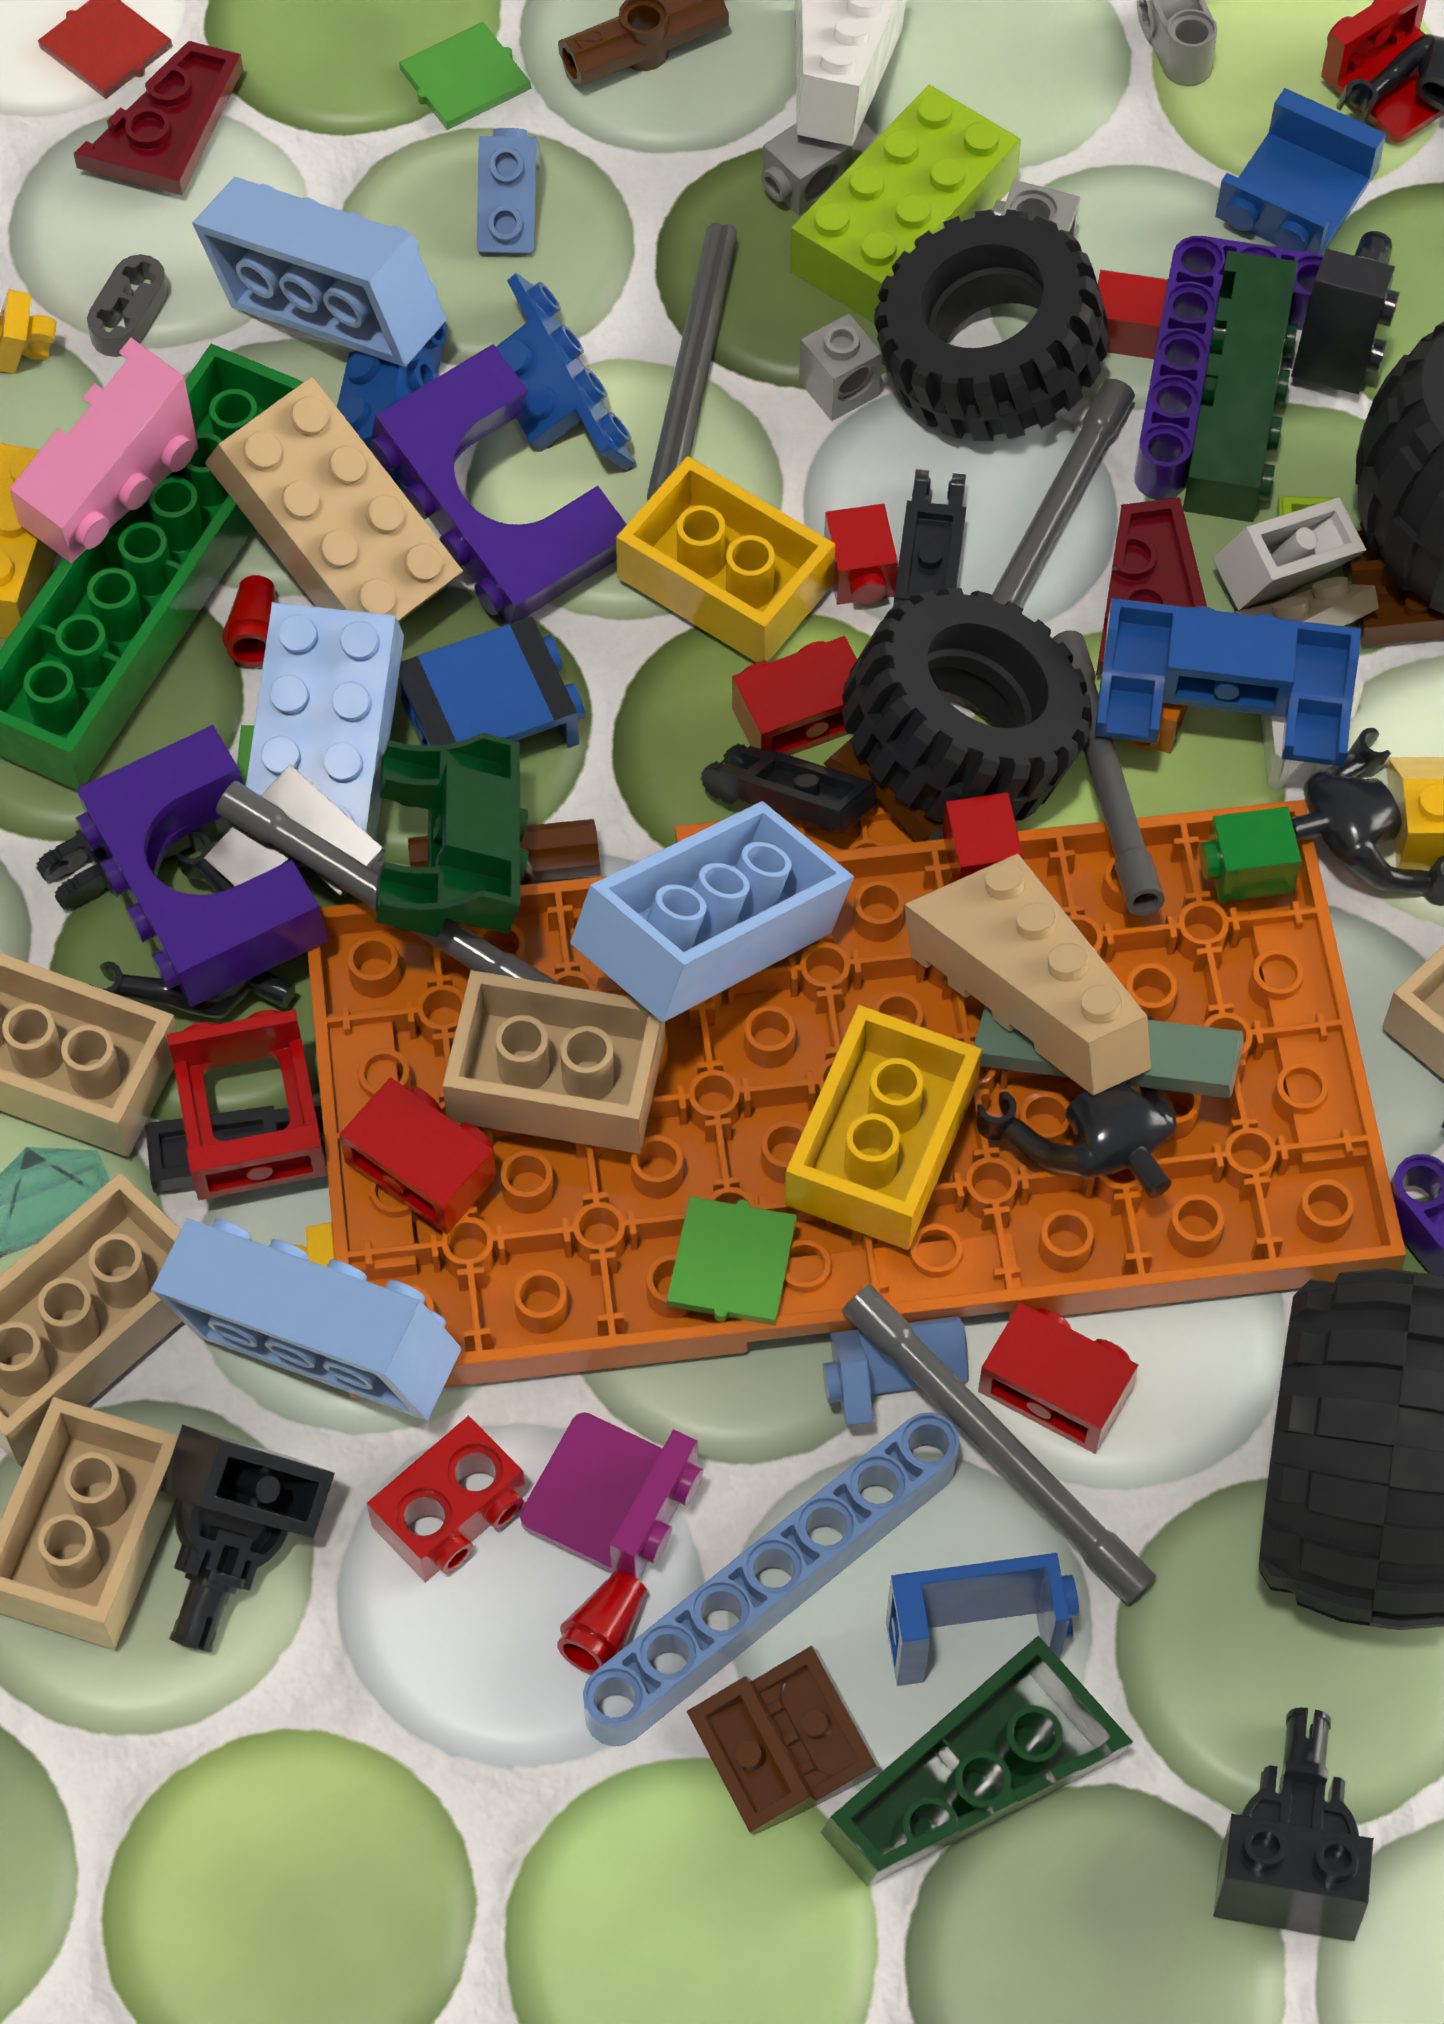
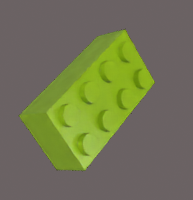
(917, 174)

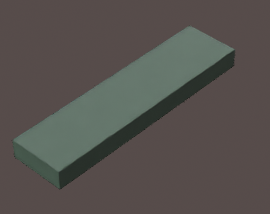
(1180, 1054)

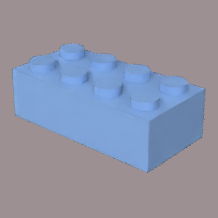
(320, 270)
(327, 704)
(711, 910)
(308, 1316)

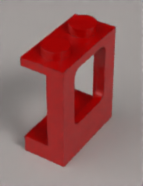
(255, 1160)

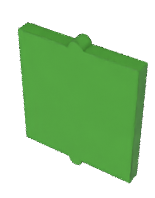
(465, 75)
(731, 1260)

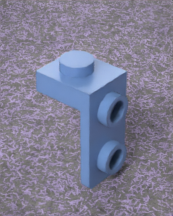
(507, 192)
(863, 1370)

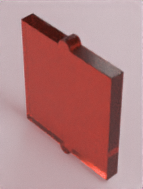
(105, 44)

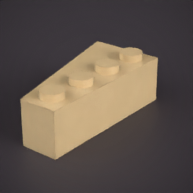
(1034, 969)

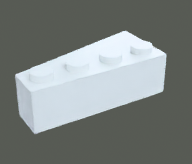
(841, 62)

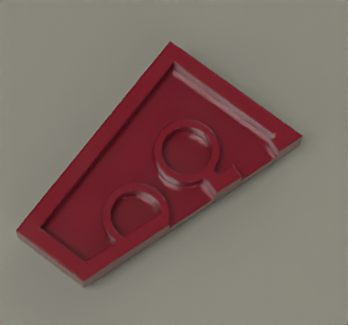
(170, 124)
(1153, 560)

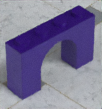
(512, 564)
(201, 939)

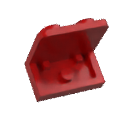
(1364, 46)

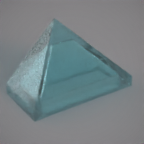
(44, 1190)

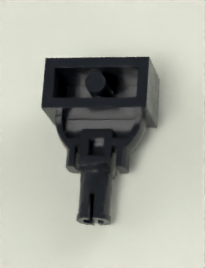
(1345, 314)
(232, 1519)
(1292, 1853)

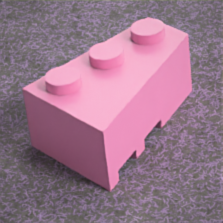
(110, 458)

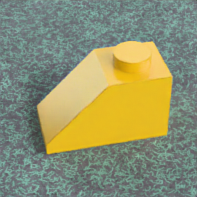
(1419, 793)

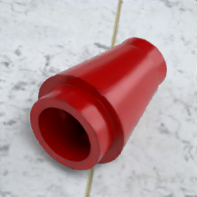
(249, 621)
(602, 1622)

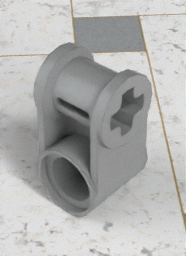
(1181, 37)

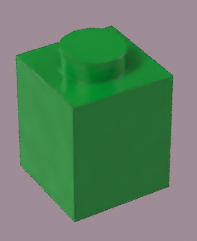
(1251, 854)

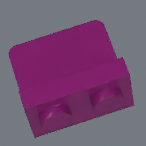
(612, 1494)

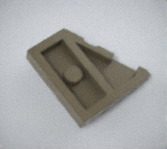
(1328, 602)

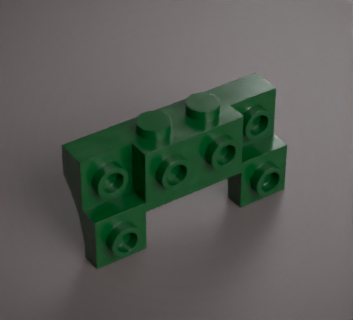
(471, 835)

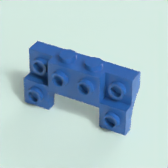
(1229, 665)

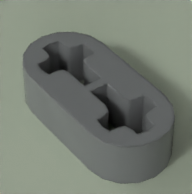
(117, 301)

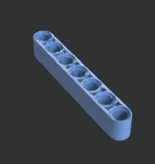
(761, 1606)

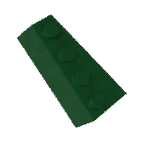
(1242, 388)
(988, 1757)

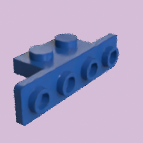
(557, 382)
(377, 384)

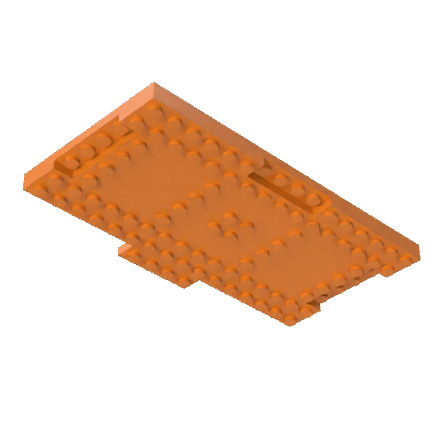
(580, 1241)

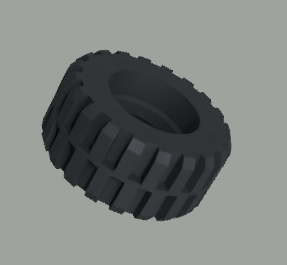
(974, 268)
(989, 659)

